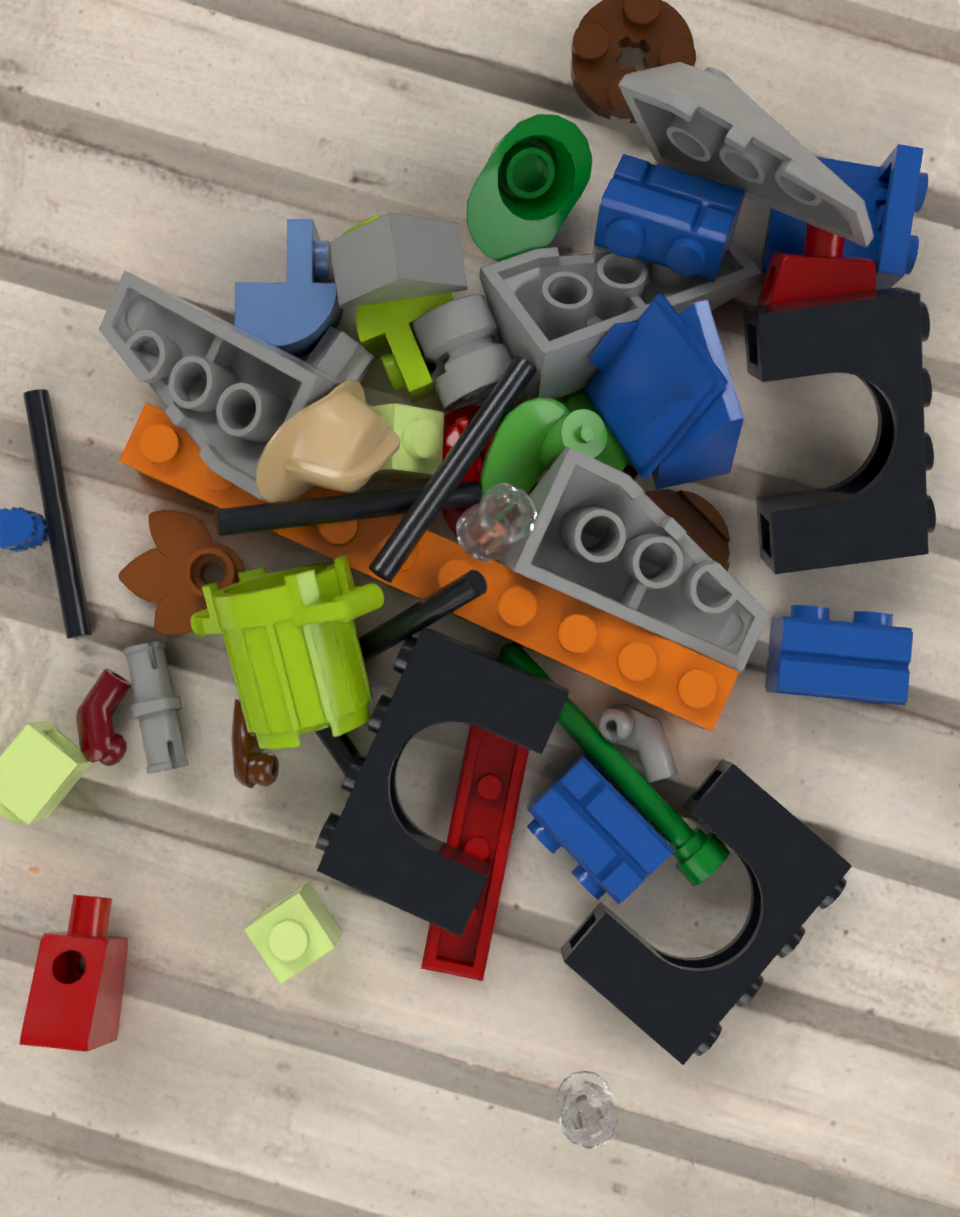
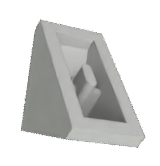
(397, 260)

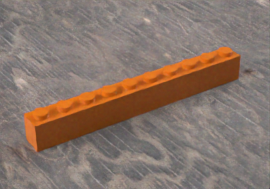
(511, 607)

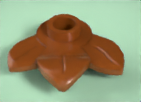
(176, 569)

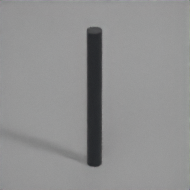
(452, 469)
(333, 509)
(57, 514)

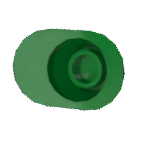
(528, 186)

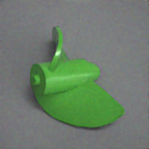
(539, 432)

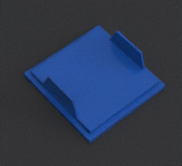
(652, 383)

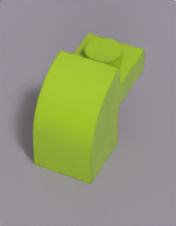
(389, 326)

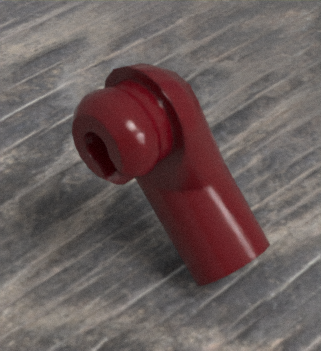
(95, 722)

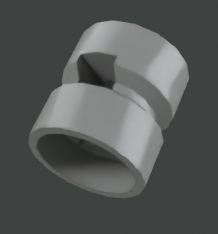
(462, 347)

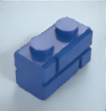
(668, 217)
(839, 658)
(598, 830)

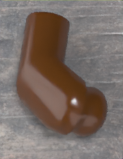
(249, 761)

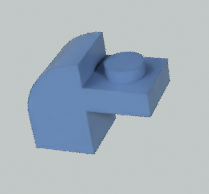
(298, 311)

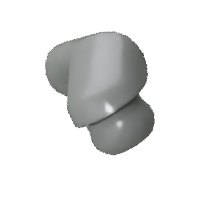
(642, 734)

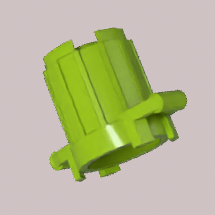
(294, 648)

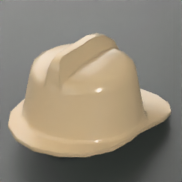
(327, 446)

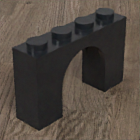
(885, 503)
(374, 839)
(686, 998)

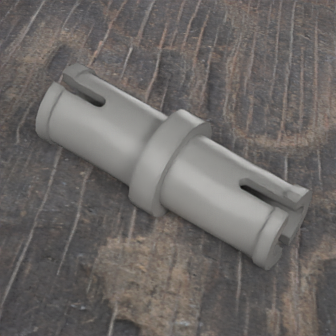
(156, 707)

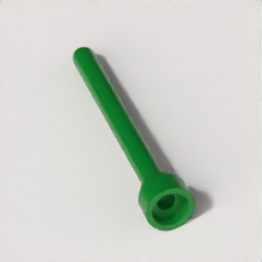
(696, 852)

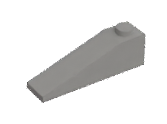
(720, 134)
(564, 305)
(210, 375)
(625, 556)

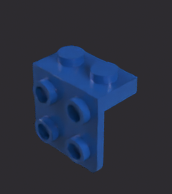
(890, 199)

